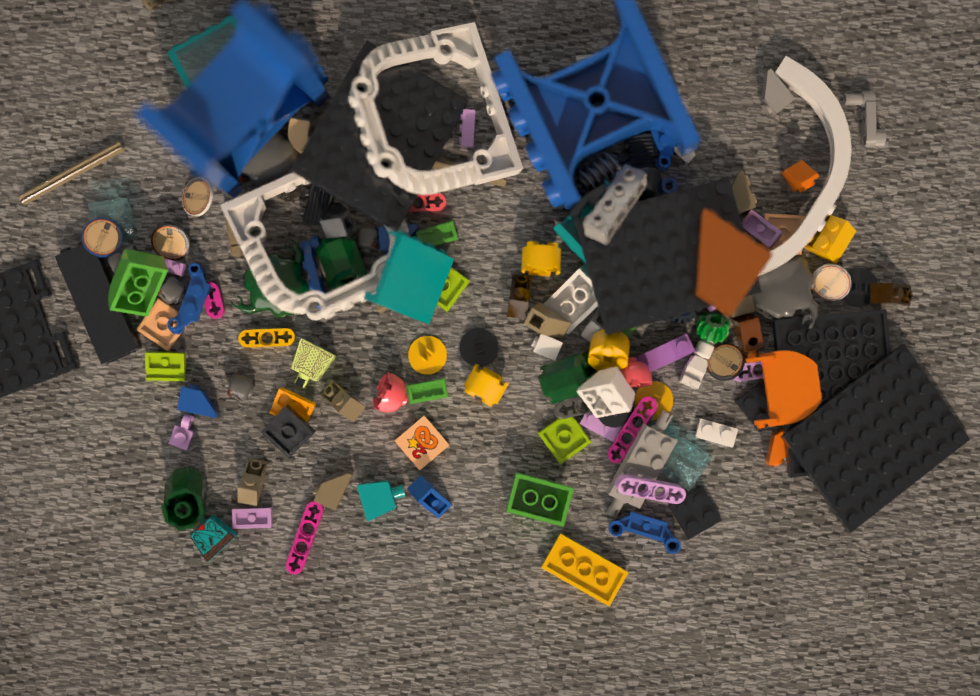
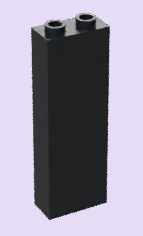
(89, 287)

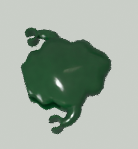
(288, 272)

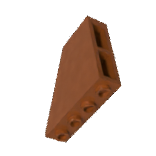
(726, 262)

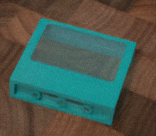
(201, 49)

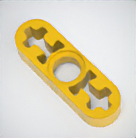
(252, 343)

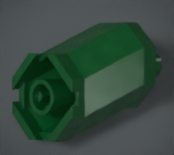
(341, 261)
(564, 377)
(185, 498)

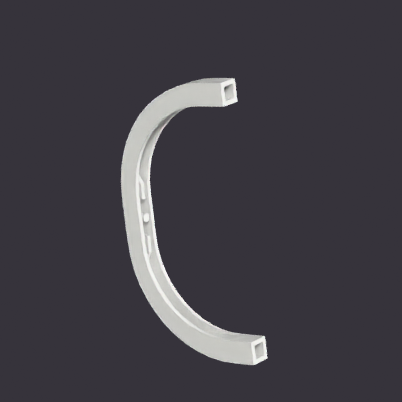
(828, 109)

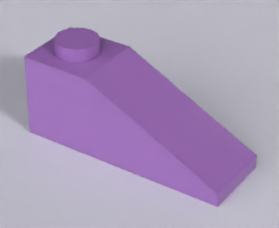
(667, 352)

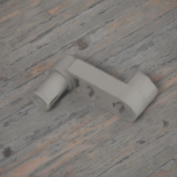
(870, 135)

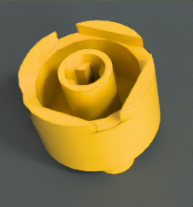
(541, 259)
(608, 350)
(485, 385)

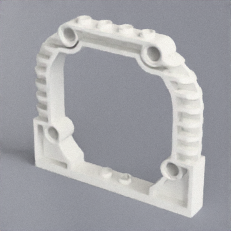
(465, 48)
(246, 215)

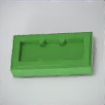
(439, 234)
(427, 391)

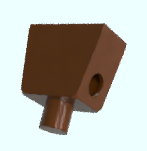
(748, 327)

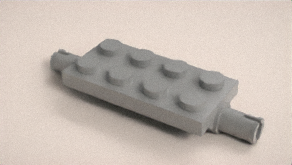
(643, 460)

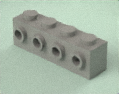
(615, 204)

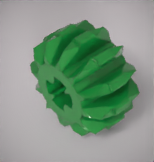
(713, 327)

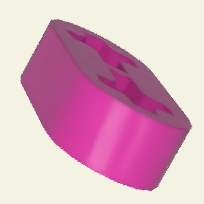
(218, 299)

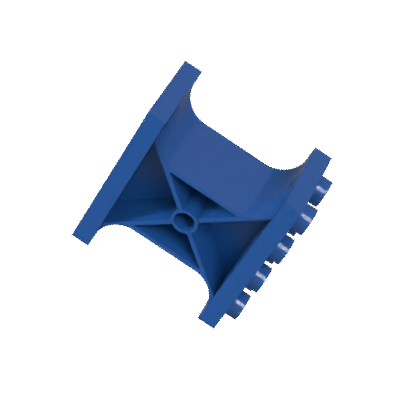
(240, 98)
(559, 111)

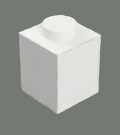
(546, 346)

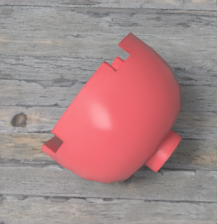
(637, 373)
(390, 394)

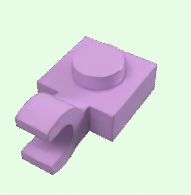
(182, 435)

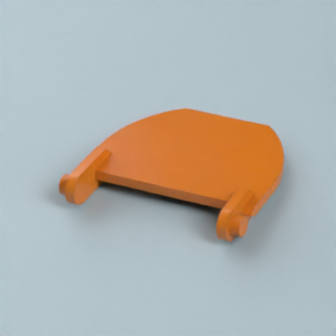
(790, 386)

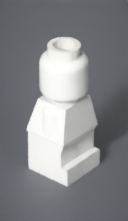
(697, 364)

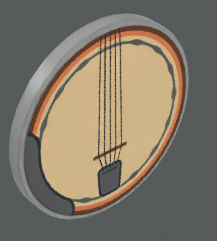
(832, 282)

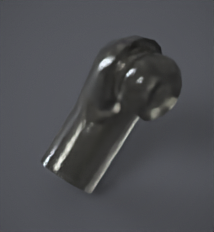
(291, 195)

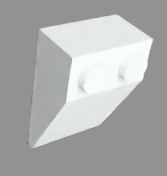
(574, 298)

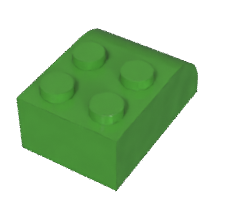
(136, 282)
(539, 499)

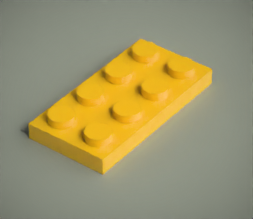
(584, 569)

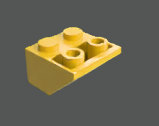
(832, 239)

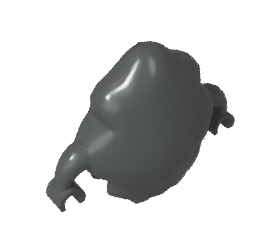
(271, 162)
(787, 292)

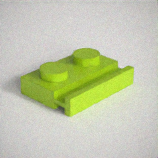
(165, 366)

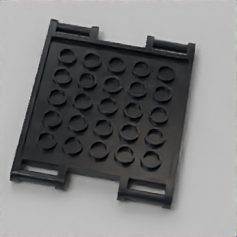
(26, 341)

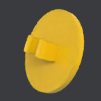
(427, 355)
(660, 393)

